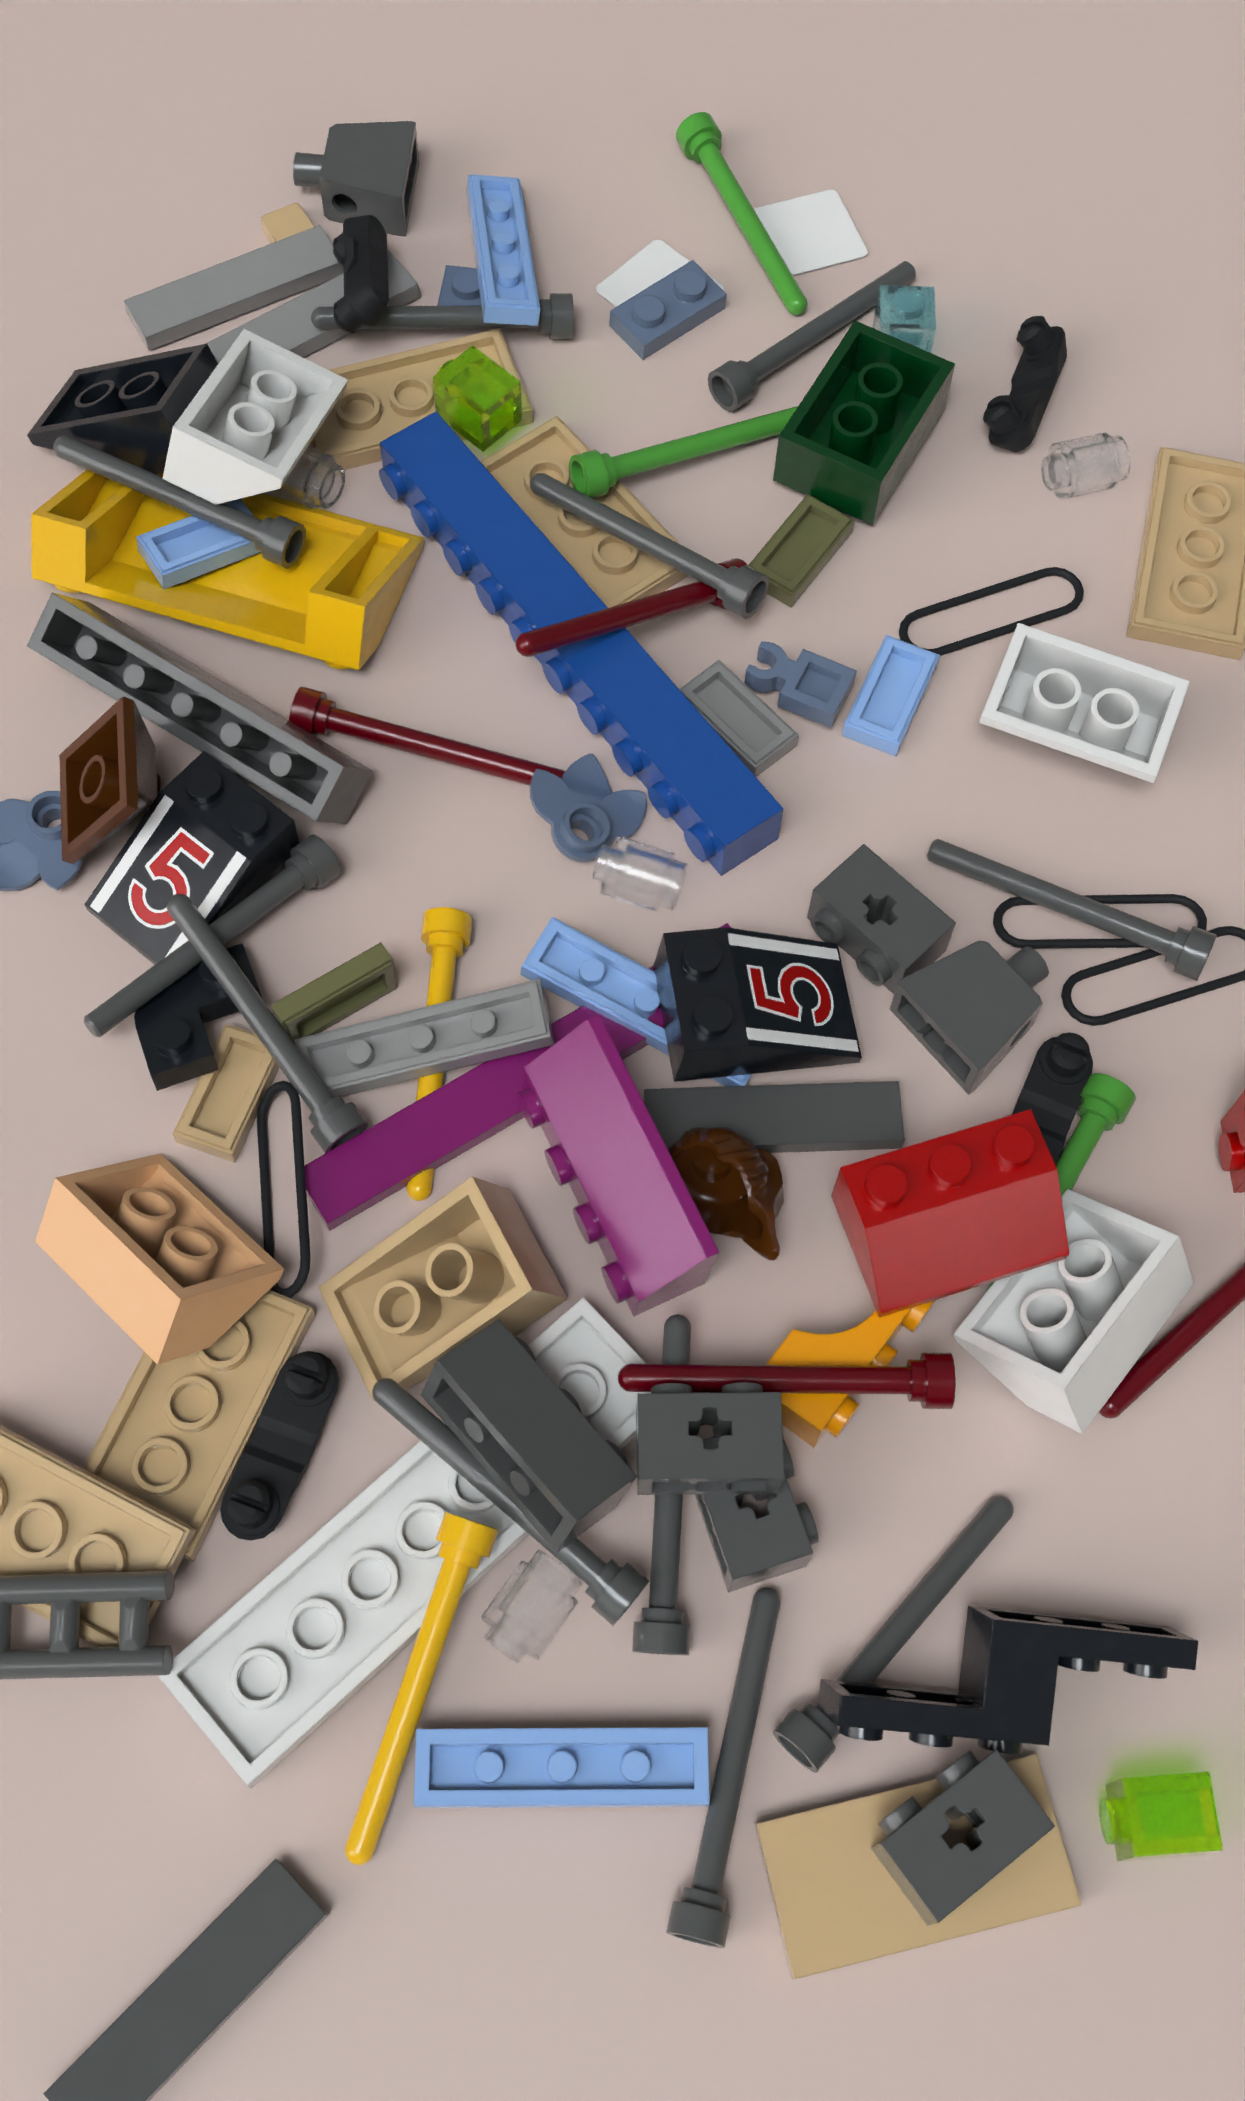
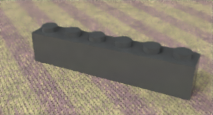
(200, 709)

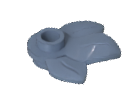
(585, 803)
(31, 848)

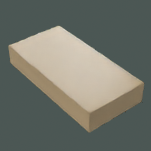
(229, 1098)

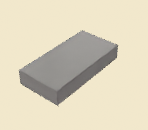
(740, 717)

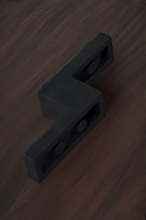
(1005, 1679)

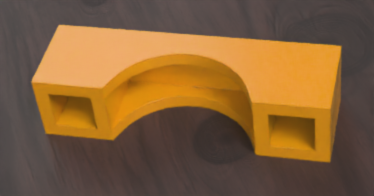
(862, 1345)

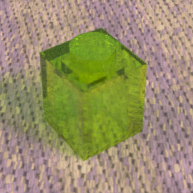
(477, 398)
(1160, 1816)

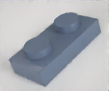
(667, 309)

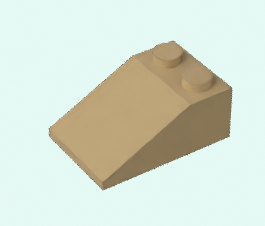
(441, 1284)

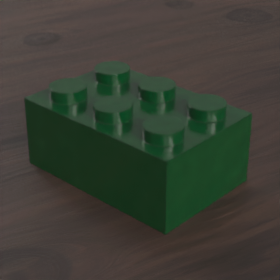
(863, 422)

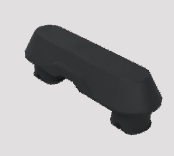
(365, 266)
(1017, 416)
(1055, 1087)
(280, 1446)

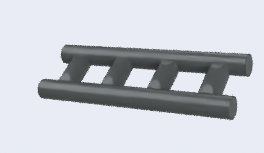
(65, 1594)

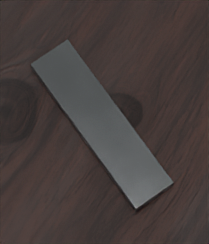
(786, 1115)
(195, 1993)

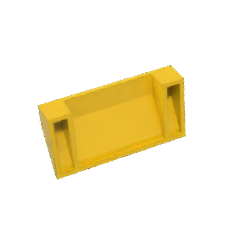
(322, 607)

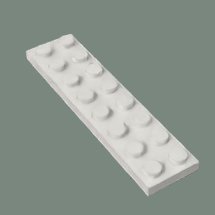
(366, 1577)

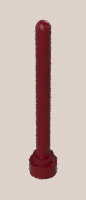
(620, 616)
(319, 716)
(1177, 1343)
(922, 1380)

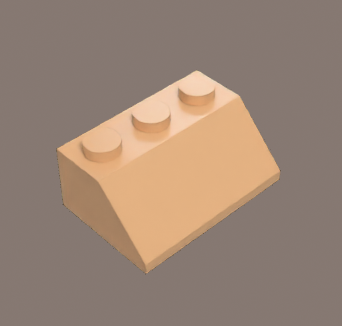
(155, 1254)

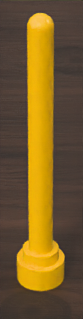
(445, 936)
(462, 1549)

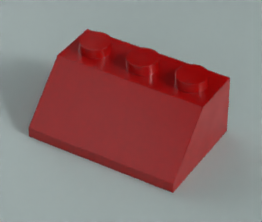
(953, 1212)

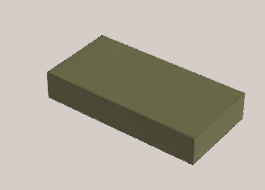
(802, 548)
(337, 993)

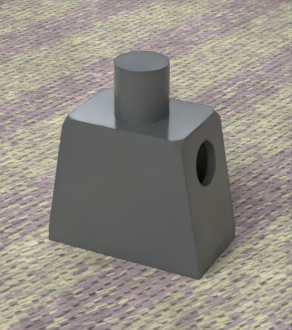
(365, 172)
(971, 1008)

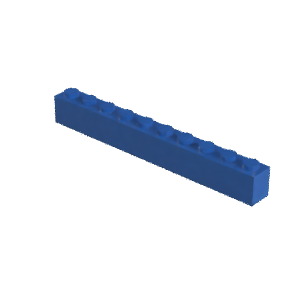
(607, 677)

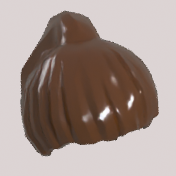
(732, 1185)

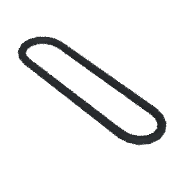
(1052, 571)
(1092, 943)
(1152, 1004)
(300, 1183)

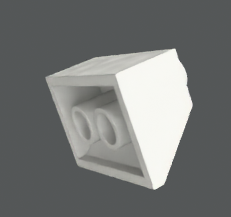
(250, 421)
(1085, 702)
(1080, 1323)

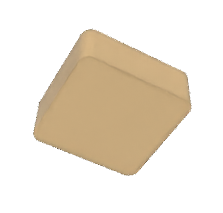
(285, 222)

